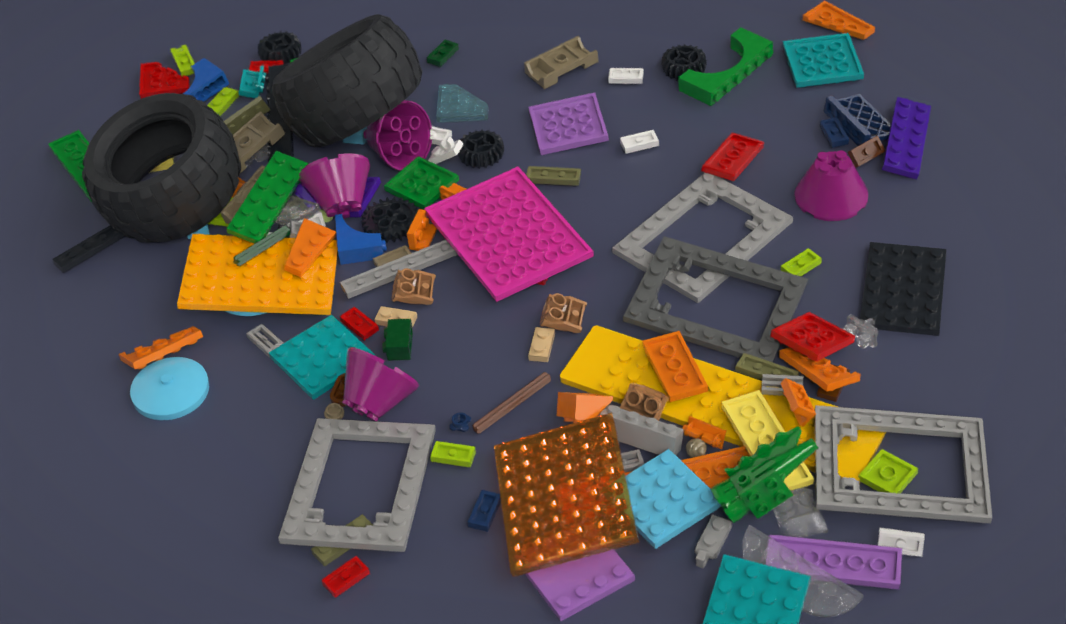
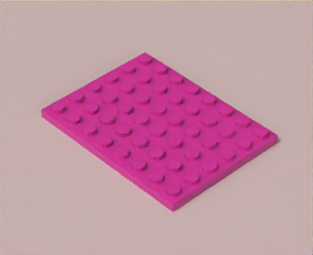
(508, 233)

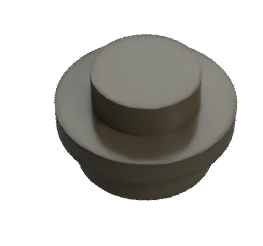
(334, 411)

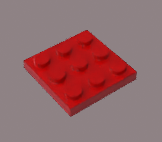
(812, 336)

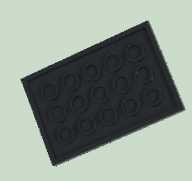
(904, 288)

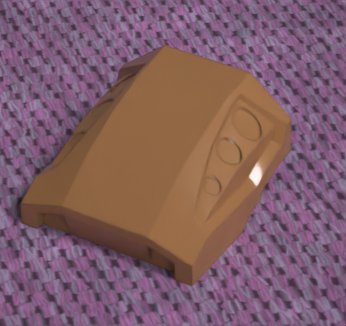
(413, 287)
(563, 313)
(644, 401)

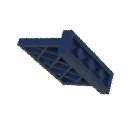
(853, 125)

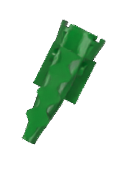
(759, 479)

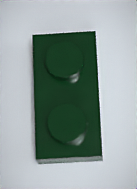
(442, 53)

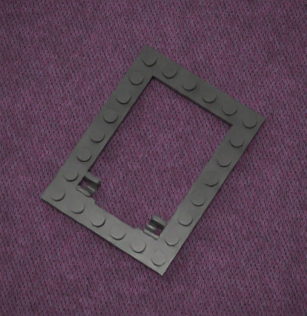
(648, 313)

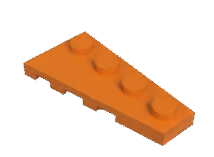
(308, 246)
(161, 347)

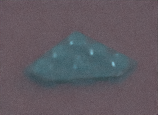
(459, 105)

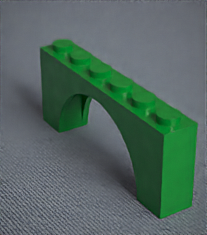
(713, 86)

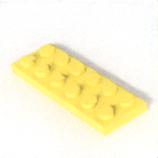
(758, 425)

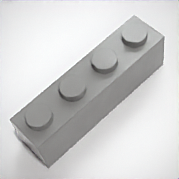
(645, 432)

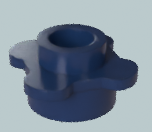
(460, 422)

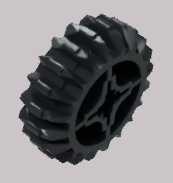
(279, 47)
(681, 58)
(481, 149)

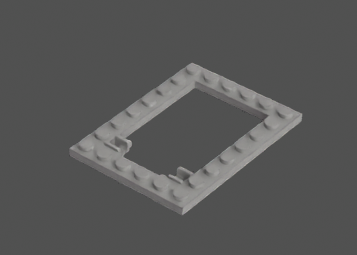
(766, 225)
(838, 422)
(301, 530)

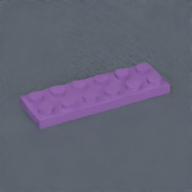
(850, 561)

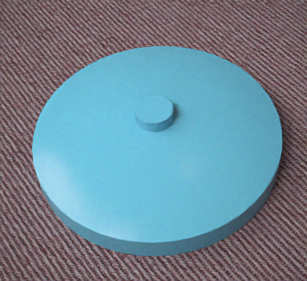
(169, 388)

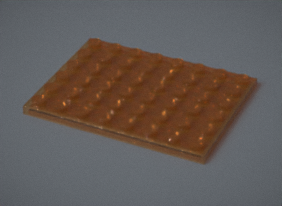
(564, 495)

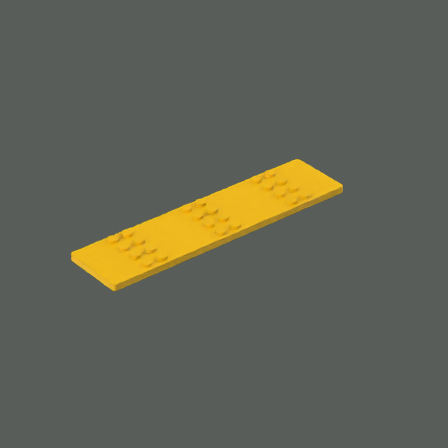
(612, 361)

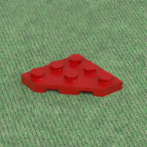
(160, 80)

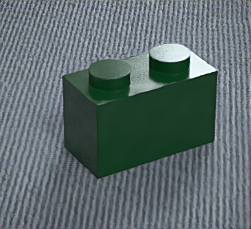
(398, 339)

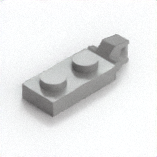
(712, 540)

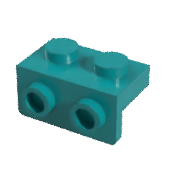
(252, 83)

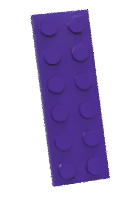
(906, 138)

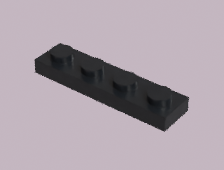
(87, 248)

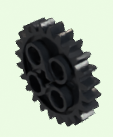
(389, 218)

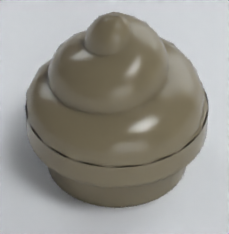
(696, 448)

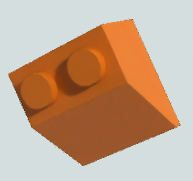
(581, 406)

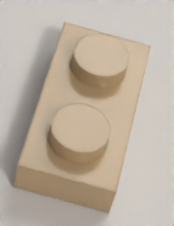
(391, 313)
(541, 344)

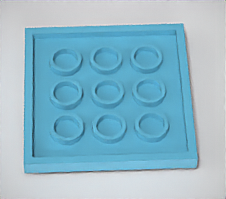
(667, 498)

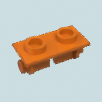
(706, 432)

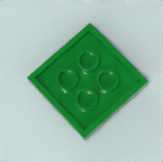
(421, 182)

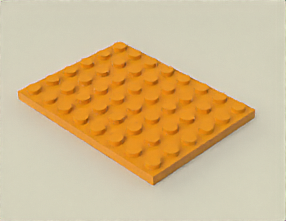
(258, 285)

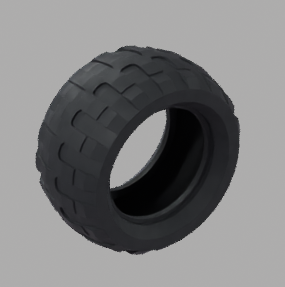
(347, 81)
(181, 196)

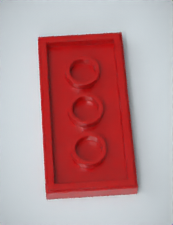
(732, 156)

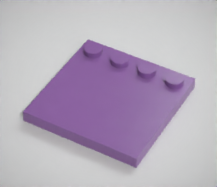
(568, 123)
(581, 582)

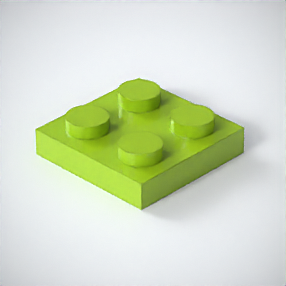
(888, 473)

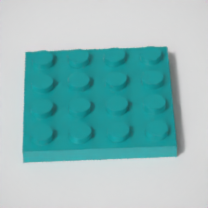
(823, 60)
(317, 355)
(756, 594)

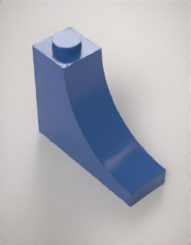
(207, 81)
(357, 245)

